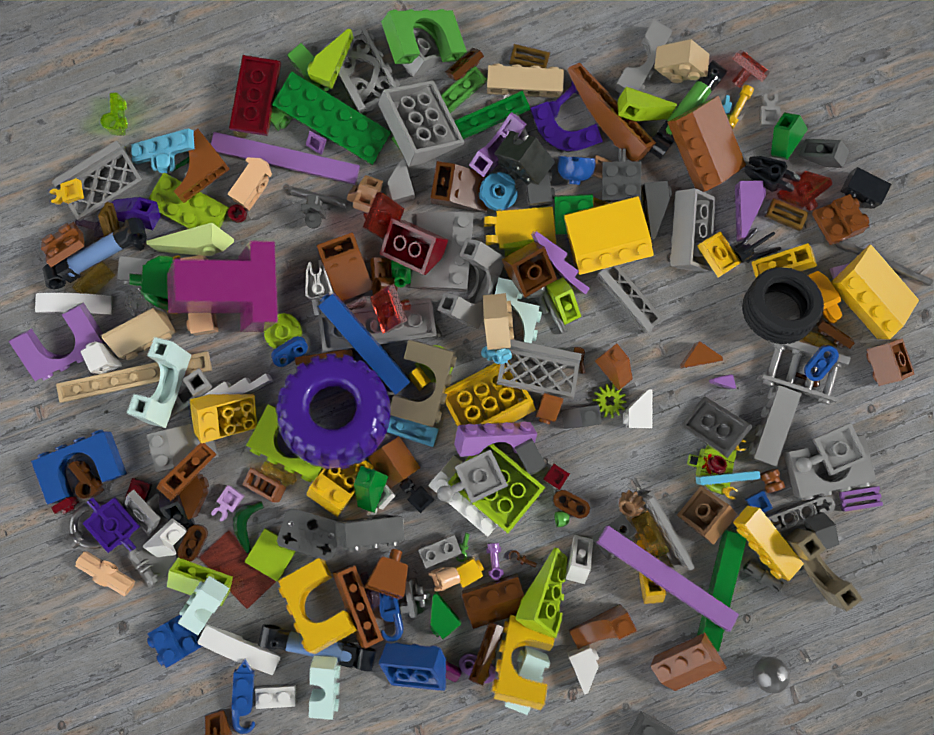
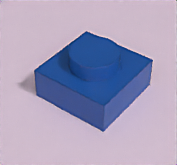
(760, 501)

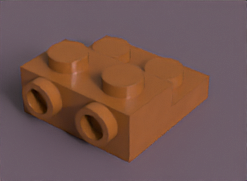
(841, 219)
(62, 244)

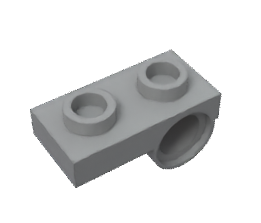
(439, 551)

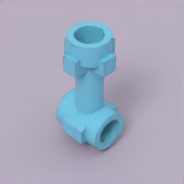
(498, 356)

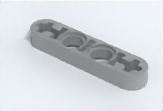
(796, 511)

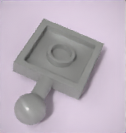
(837, 449)
(478, 477)

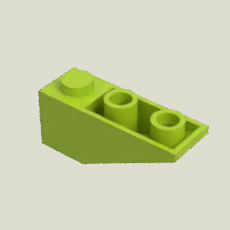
(643, 106)

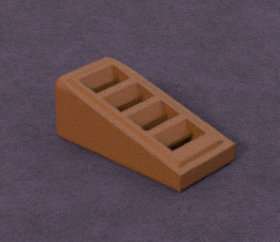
(275, 490)

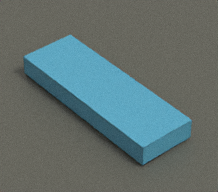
(413, 431)
(727, 477)

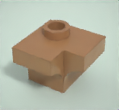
(364, 193)

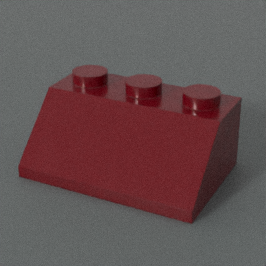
(413, 246)

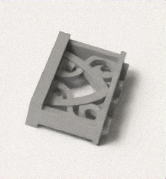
(360, 96)

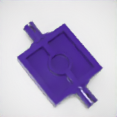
(111, 524)

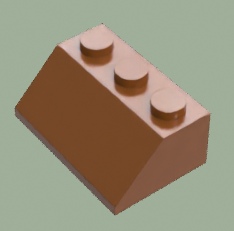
(687, 663)

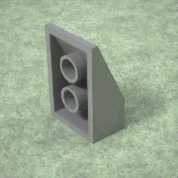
(173, 445)

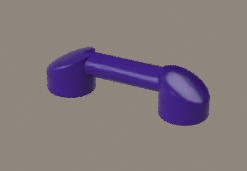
(555, 105)

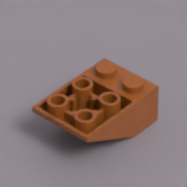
(345, 266)

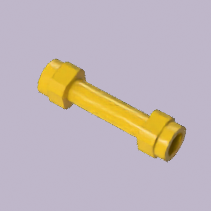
(744, 94)

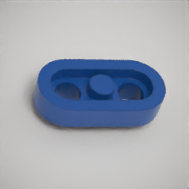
(289, 352)
(823, 364)

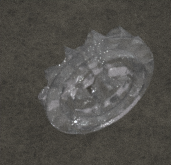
(132, 307)

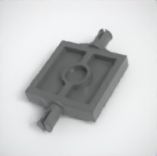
(621, 179)

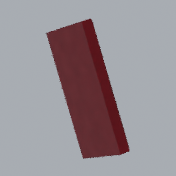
(255, 95)

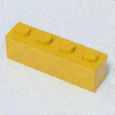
(768, 543)

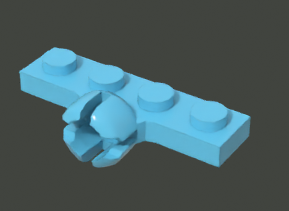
(163, 149)

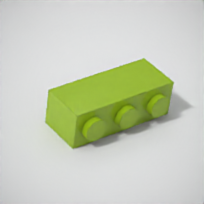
(186, 576)

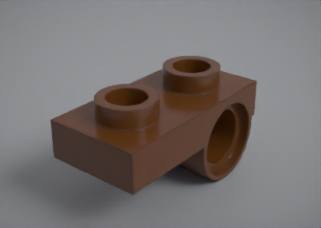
(381, 274)
(83, 474)

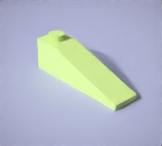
(200, 240)

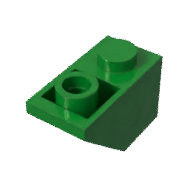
(787, 135)

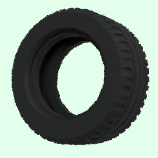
(793, 284)

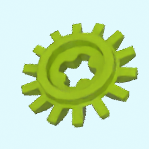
(617, 400)

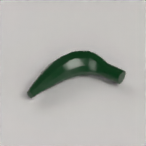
(240, 523)

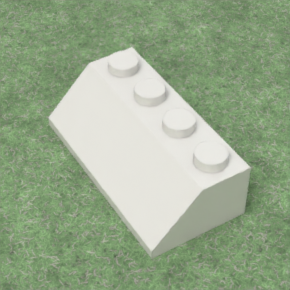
(460, 503)

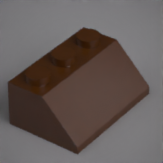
(493, 600)

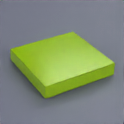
(269, 556)

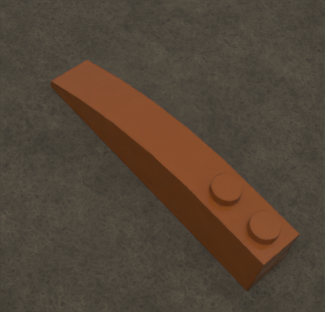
(604, 109)

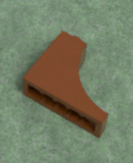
(203, 169)
(609, 624)

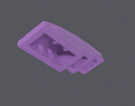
(557, 261)

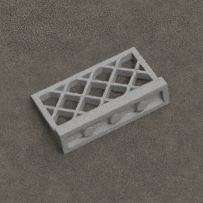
(93, 166)
(544, 355)
(678, 553)

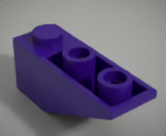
(138, 208)

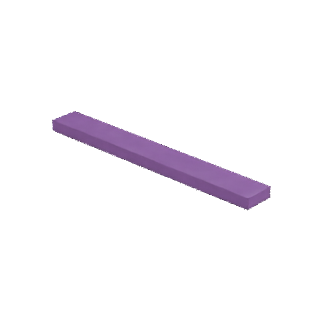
(286, 158)
(667, 578)

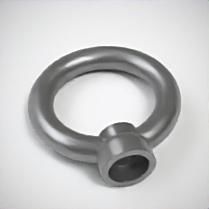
(75, 537)

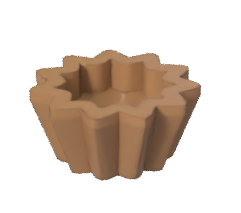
(631, 504)

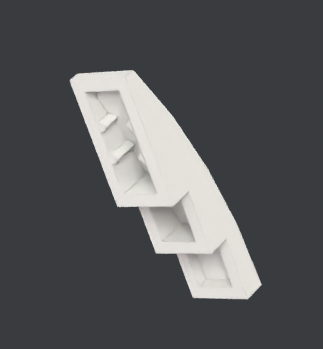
(244, 386)
(238, 649)

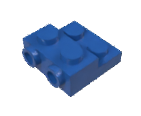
(172, 642)

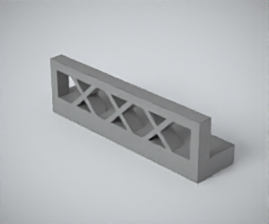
(625, 300)

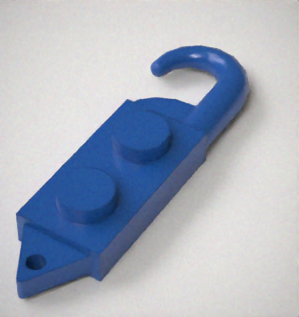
(391, 612)
(242, 696)

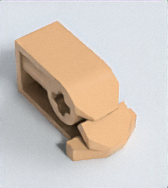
(251, 183)

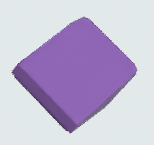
(724, 381)

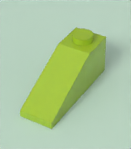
(329, 61)

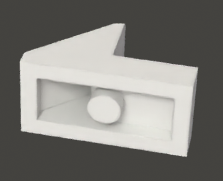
(162, 542)

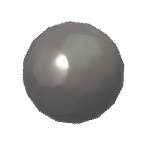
(771, 675)

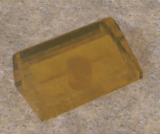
(94, 279)

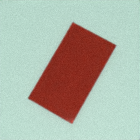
(229, 558)

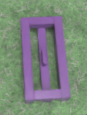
(876, 496)

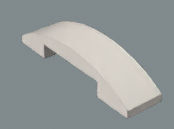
(64, 301)

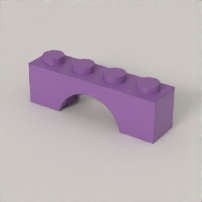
(474, 438)

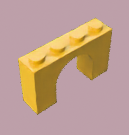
(295, 589)
(509, 685)

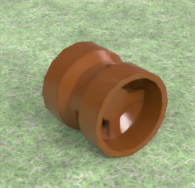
(772, 480)

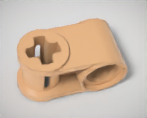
(444, 578)

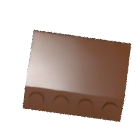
(707, 144)

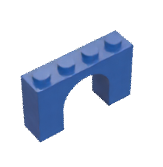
(51, 467)

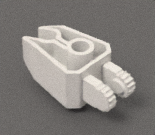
(317, 285)

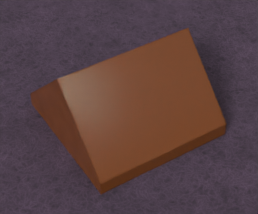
(394, 461)

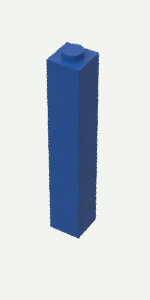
(363, 342)

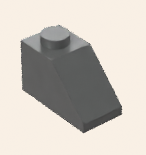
(825, 152)
(581, 416)

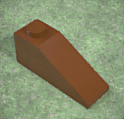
(186, 471)

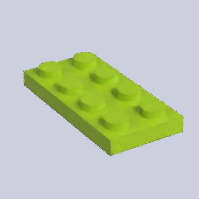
(194, 212)

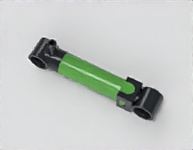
(695, 97)

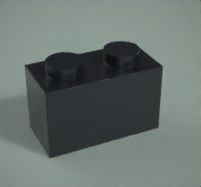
(866, 188)

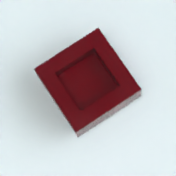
(556, 476)
(140, 487)
(65, 506)

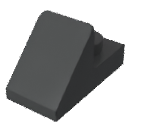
(530, 457)

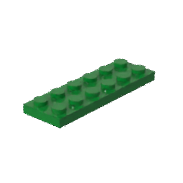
(331, 118)

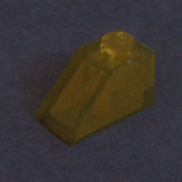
(650, 535)

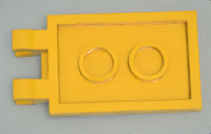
(519, 225)

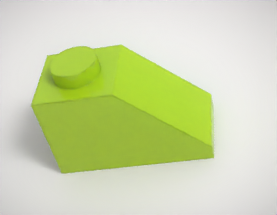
(564, 300)

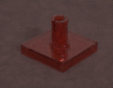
(750, 67)
(806, 190)
(380, 214)
(389, 308)

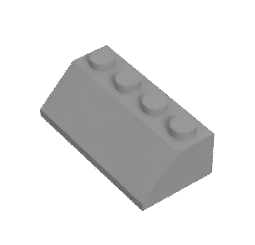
(691, 225)

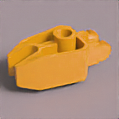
(830, 297)

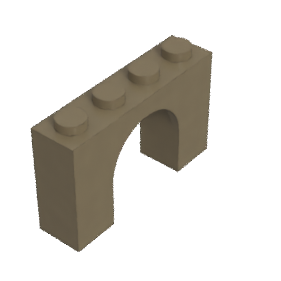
(440, 362)
(834, 589)

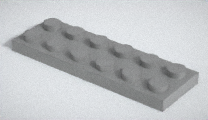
(419, 325)

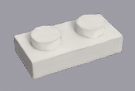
(275, 696)

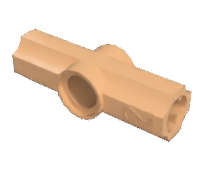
(105, 573)

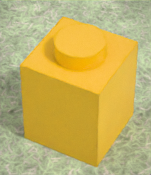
(469, 571)

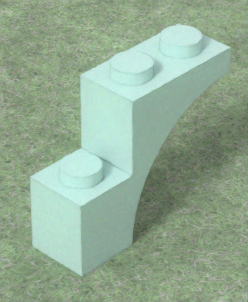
(527, 313)

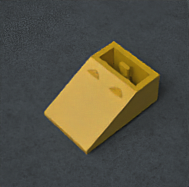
(222, 415)
(335, 487)

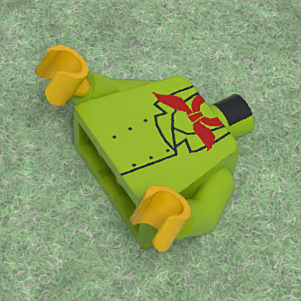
(703, 468)

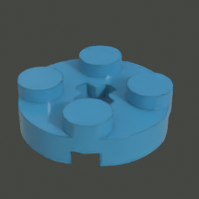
(489, 196)

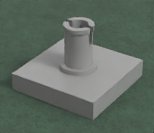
(143, 511)

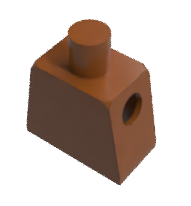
(389, 576)

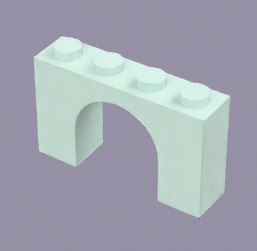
(173, 365)

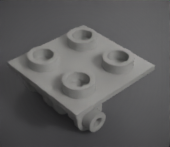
(149, 566)

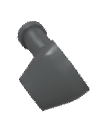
(538, 295)

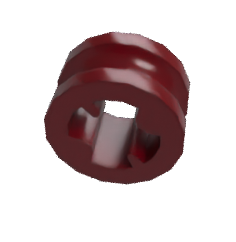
(233, 209)

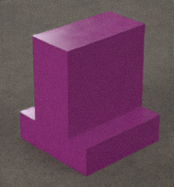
(228, 286)

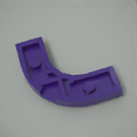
(561, 138)

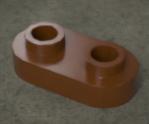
(571, 503)
(193, 542)

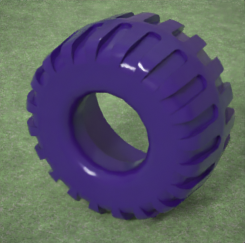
(333, 446)

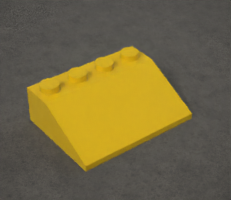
(608, 235)
(875, 293)
(483, 401)

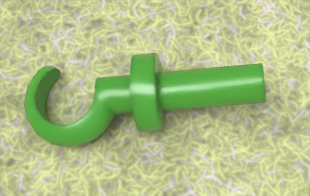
(464, 546)

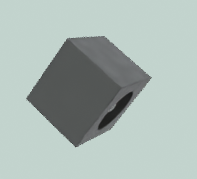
(824, 529)

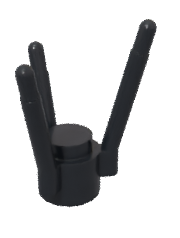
(745, 252)

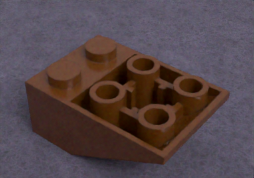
(457, 187)

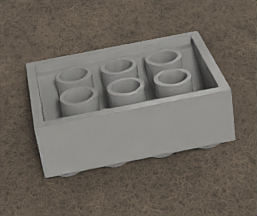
(420, 122)
(451, 271)

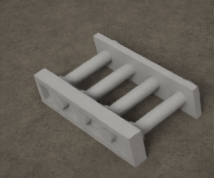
(798, 350)

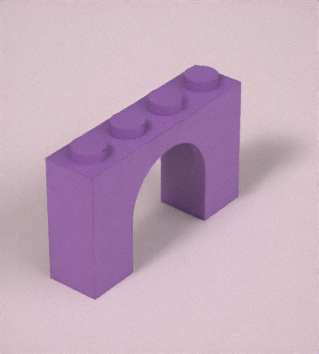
(42, 362)

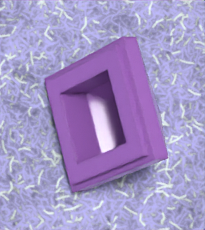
(316, 142)

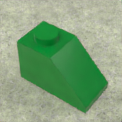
(369, 488)
(442, 617)

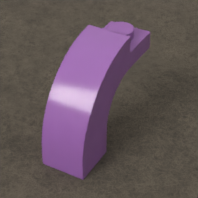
(485, 159)

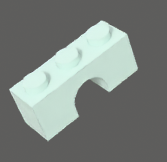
(202, 604)
(324, 674)

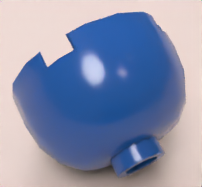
(575, 168)

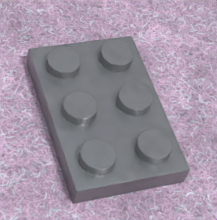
(716, 426)

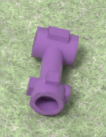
(495, 572)

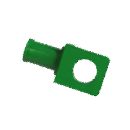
(401, 274)

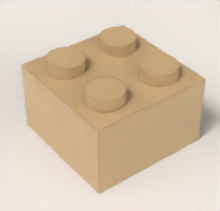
(682, 61)
(498, 321)

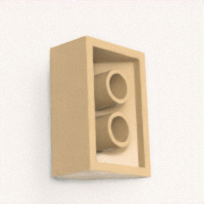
(139, 333)

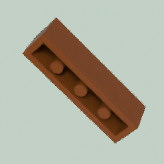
(357, 605)

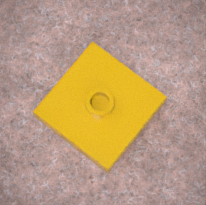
(719, 254)

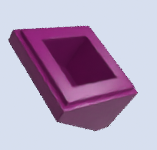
(452, 672)

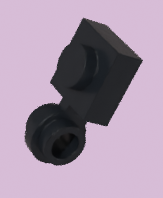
(420, 498)

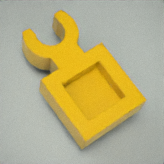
(69, 192)

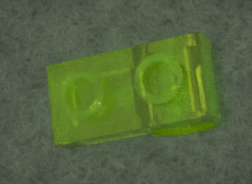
(117, 114)

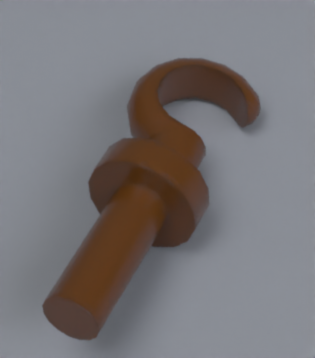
(522, 559)

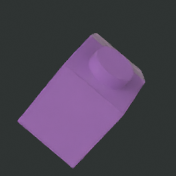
(748, 200)

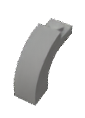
(194, 386)

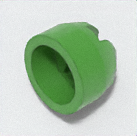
(561, 518)

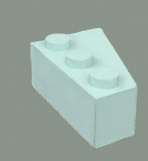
(530, 667)

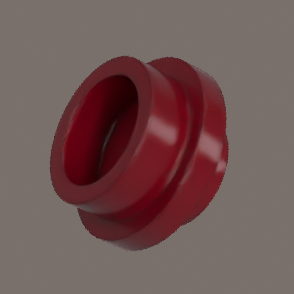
(717, 464)

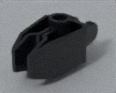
(771, 173)

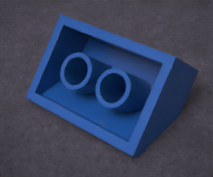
(414, 666)

